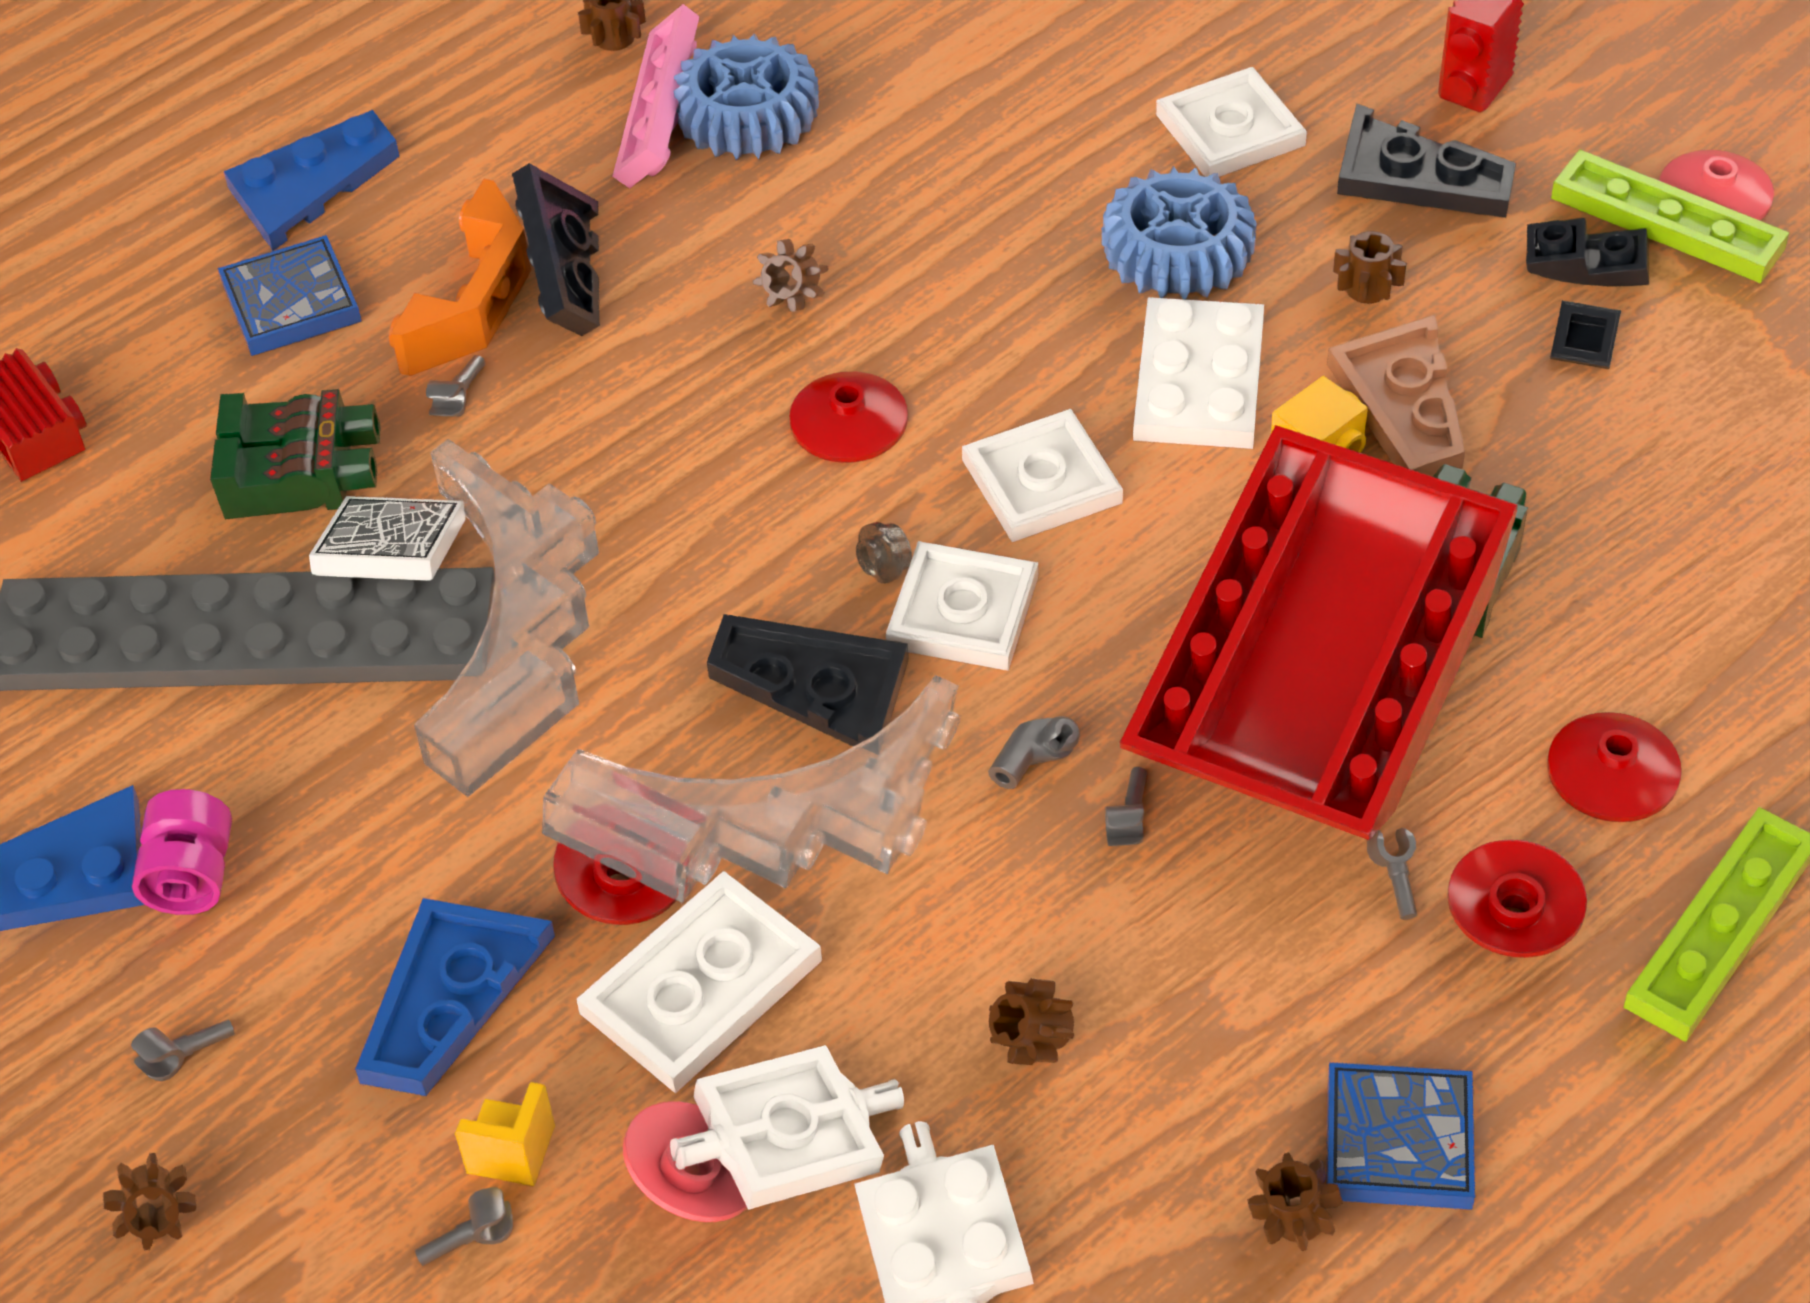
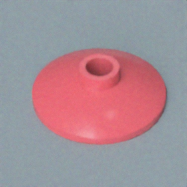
(1723, 180)
(698, 1191)

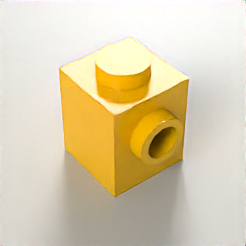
(1326, 414)

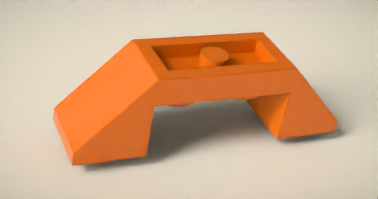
(443, 330)

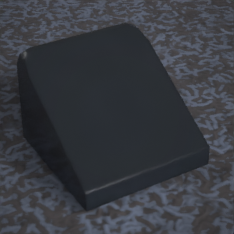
(1585, 334)

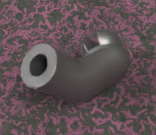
(1033, 744)

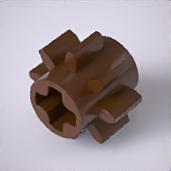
(612, 22)
(1369, 267)
(805, 272)
(1031, 1022)
(1289, 1181)
(146, 1220)

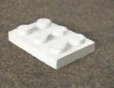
(1199, 373)
(699, 981)

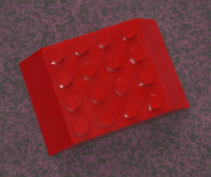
(1324, 632)

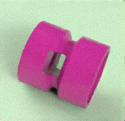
(182, 852)

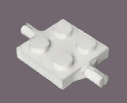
(787, 1126)
(943, 1227)

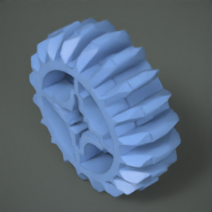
(746, 96)
(1178, 240)

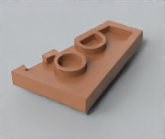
(1406, 394)

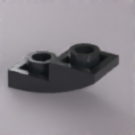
(1571, 255)

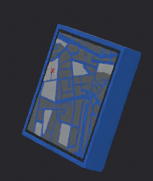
(289, 295)
(1401, 1135)

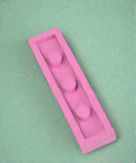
(653, 105)

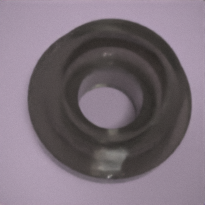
(883, 551)

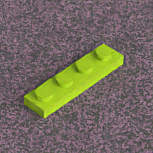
(1670, 215)
(1720, 925)

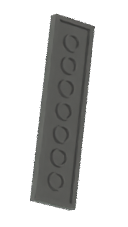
(239, 629)

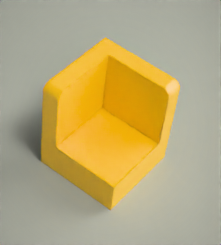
(508, 1138)

